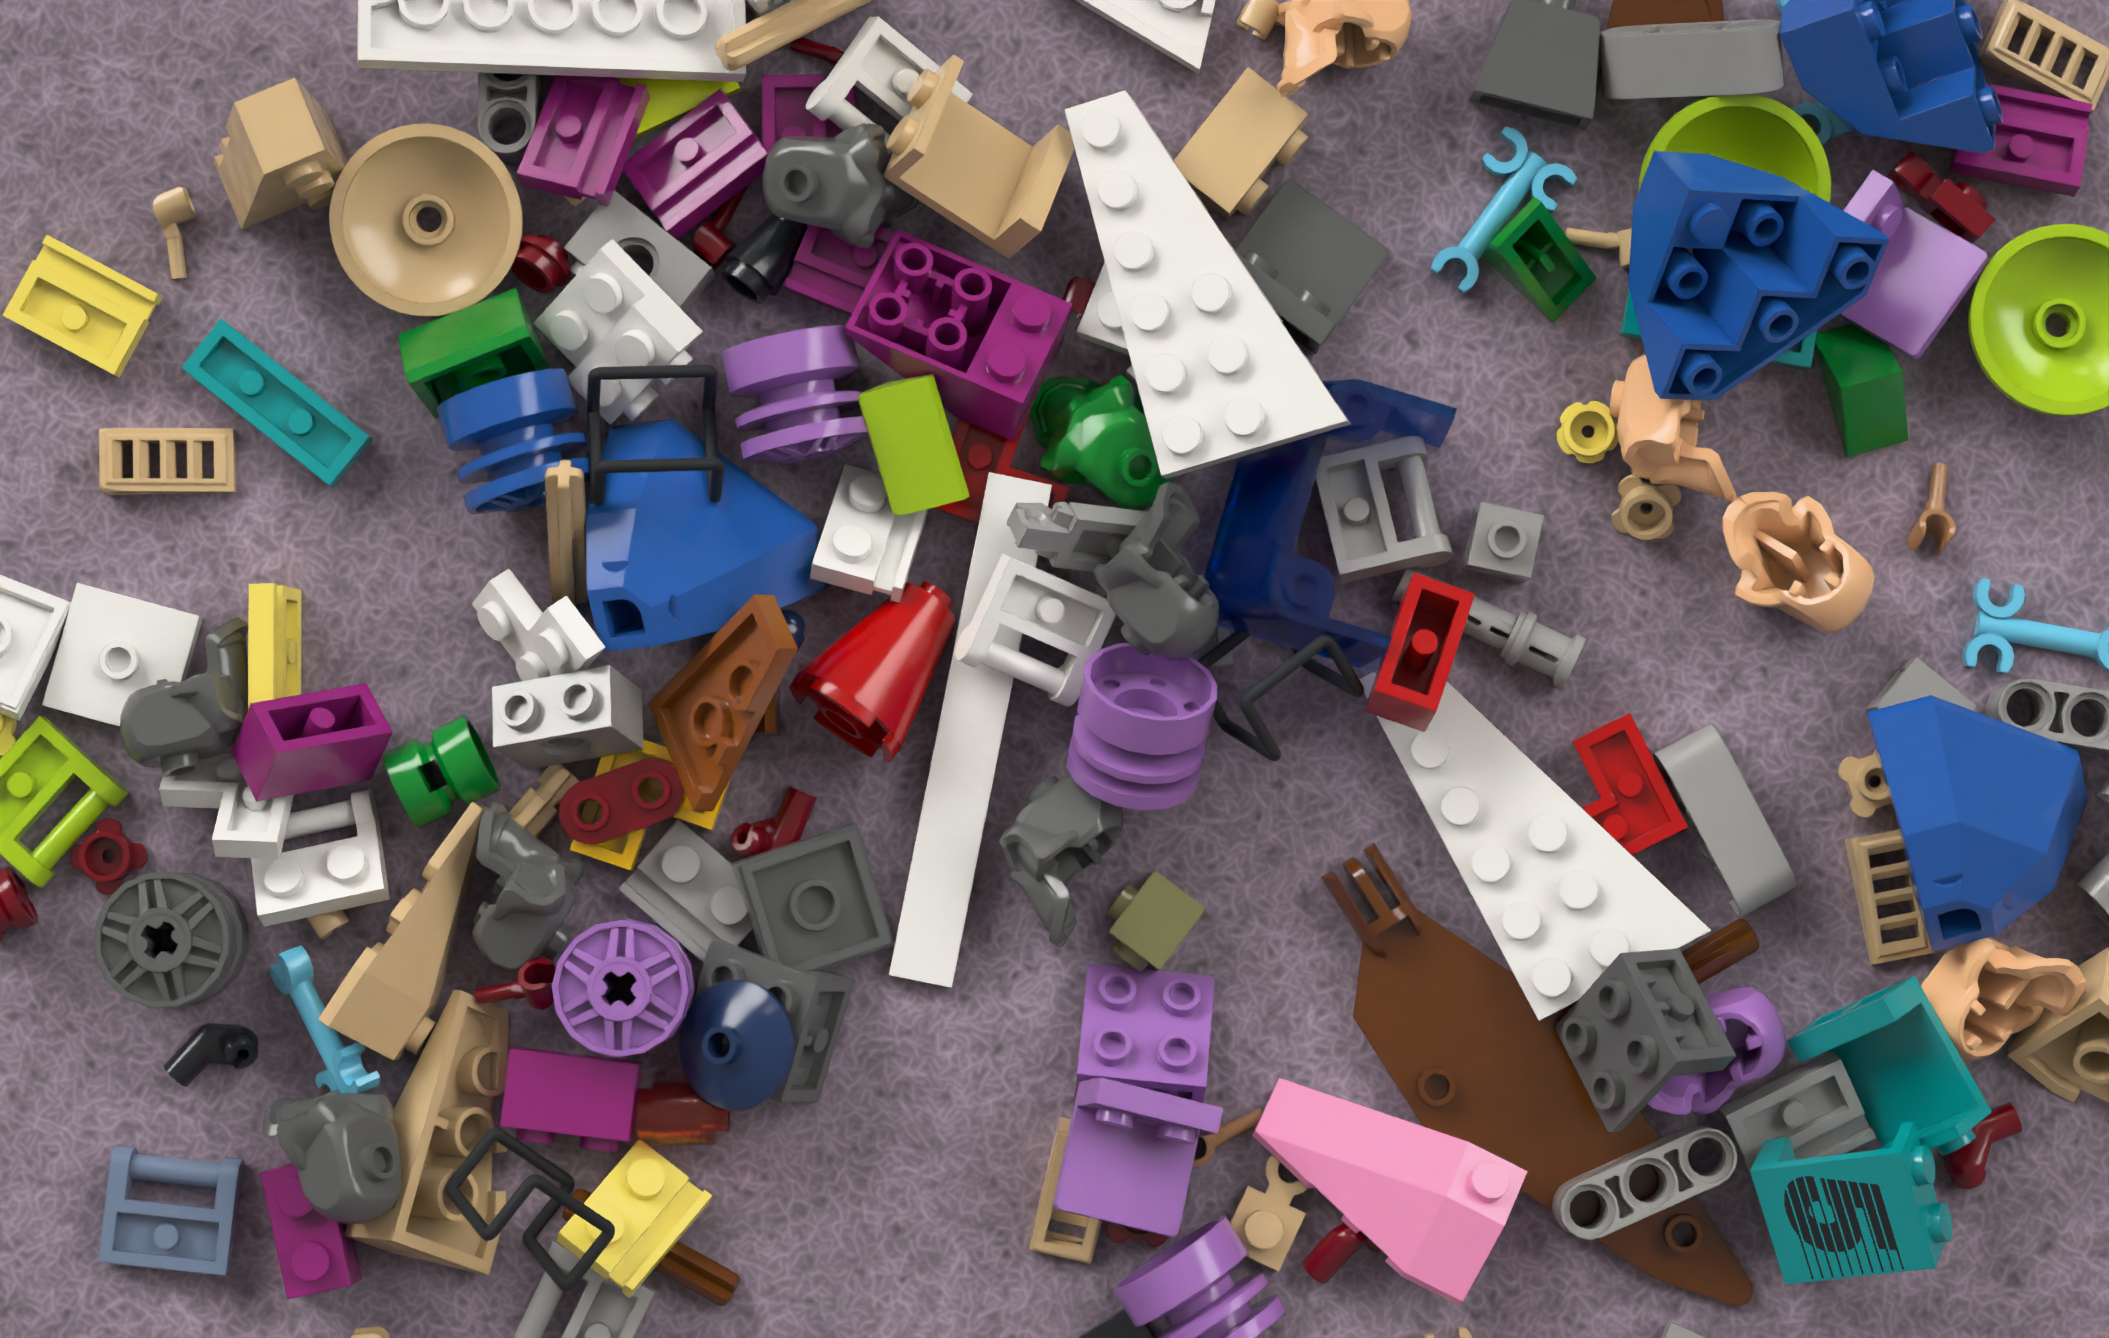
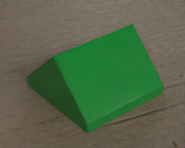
(471, 349)

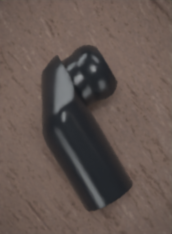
(213, 1044)

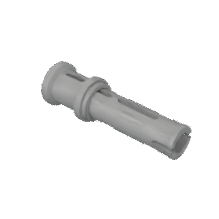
(1517, 637)

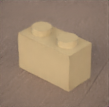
(1241, 145)

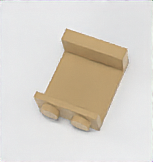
(973, 165)

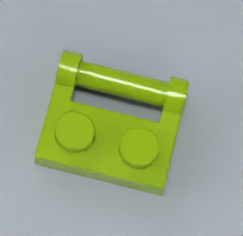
(31, 779)

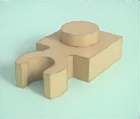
(1267, 1219)

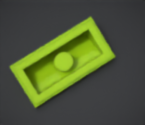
(913, 444)

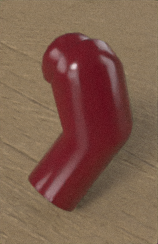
(775, 831)
(1968, 1162)
(1334, 1252)

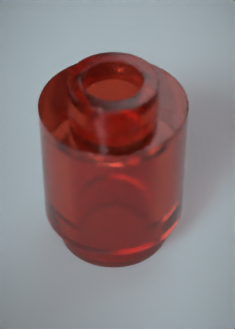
(678, 1116)

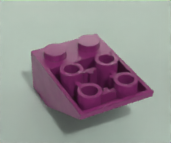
(964, 324)

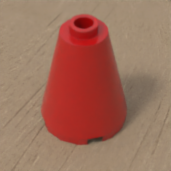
(880, 671)

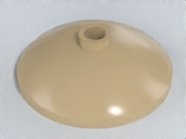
(379, 229)

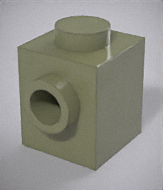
(1152, 921)

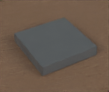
(814, 901)

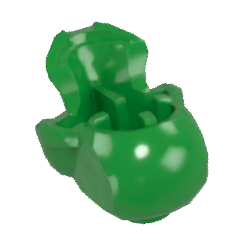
(1098, 439)

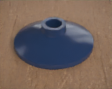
(759, 1045)

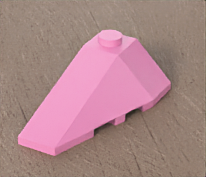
(1406, 1187)

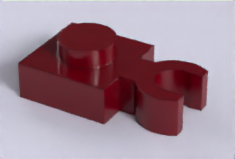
(1953, 206)

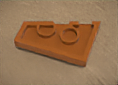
(721, 698)

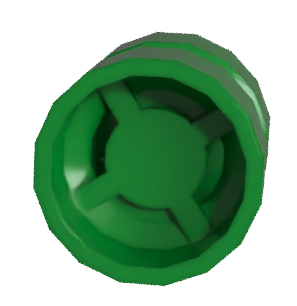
(462, 762)

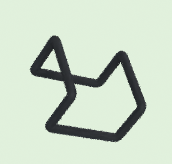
(711, 463)
(1264, 742)
(558, 1195)

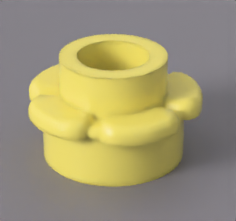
(1570, 434)

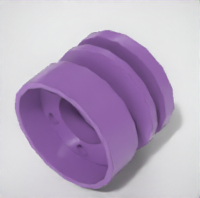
(796, 393)
(1141, 728)
(662, 987)
(1195, 1291)

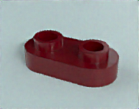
(621, 801)

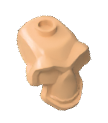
(1341, 34)
(1662, 436)
(1796, 560)
(1995, 990)

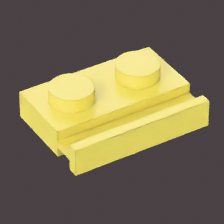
(82, 306)
(273, 642)
(650, 1210)

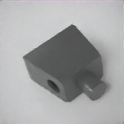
(1543, 63)

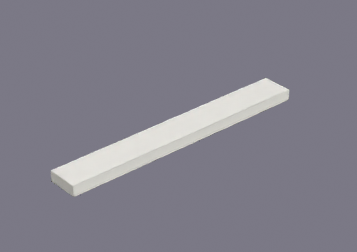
(961, 763)

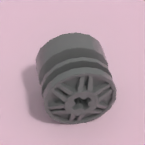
(208, 933)

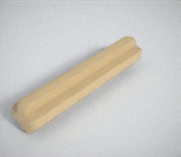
(779, 29)
(566, 532)

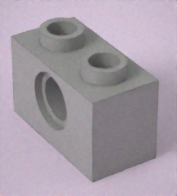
(675, 267)
(567, 717)

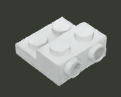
(617, 319)

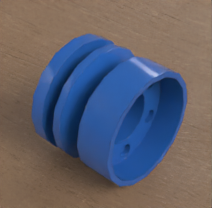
(516, 438)

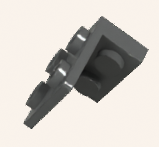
(1309, 262)
(811, 998)
(1639, 1031)

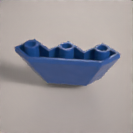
(1896, 68)
(1736, 270)
(675, 562)
(1977, 813)

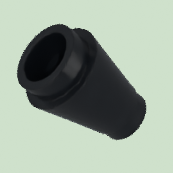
(764, 258)

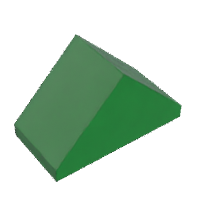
(1540, 260)
(1863, 389)

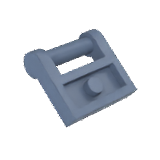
(169, 1232)

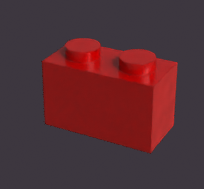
(1419, 652)

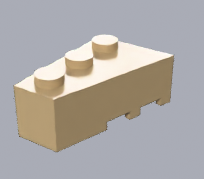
(279, 153)

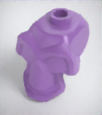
(1759, 1046)

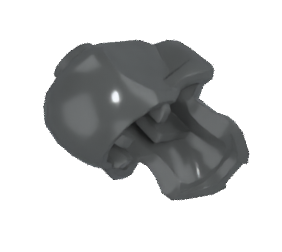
(837, 184)
(1154, 584)
(191, 720)
(1052, 841)
(531, 893)
(342, 1152)

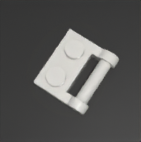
(880, 66)
(1044, 610)
(327, 874)

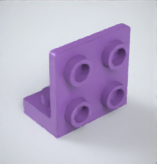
(1919, 274)
(1147, 1029)
(1131, 1155)

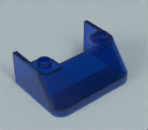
(1252, 559)

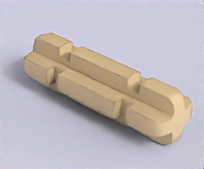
(538, 806)

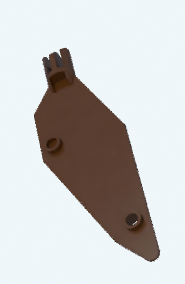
(1498, 1077)

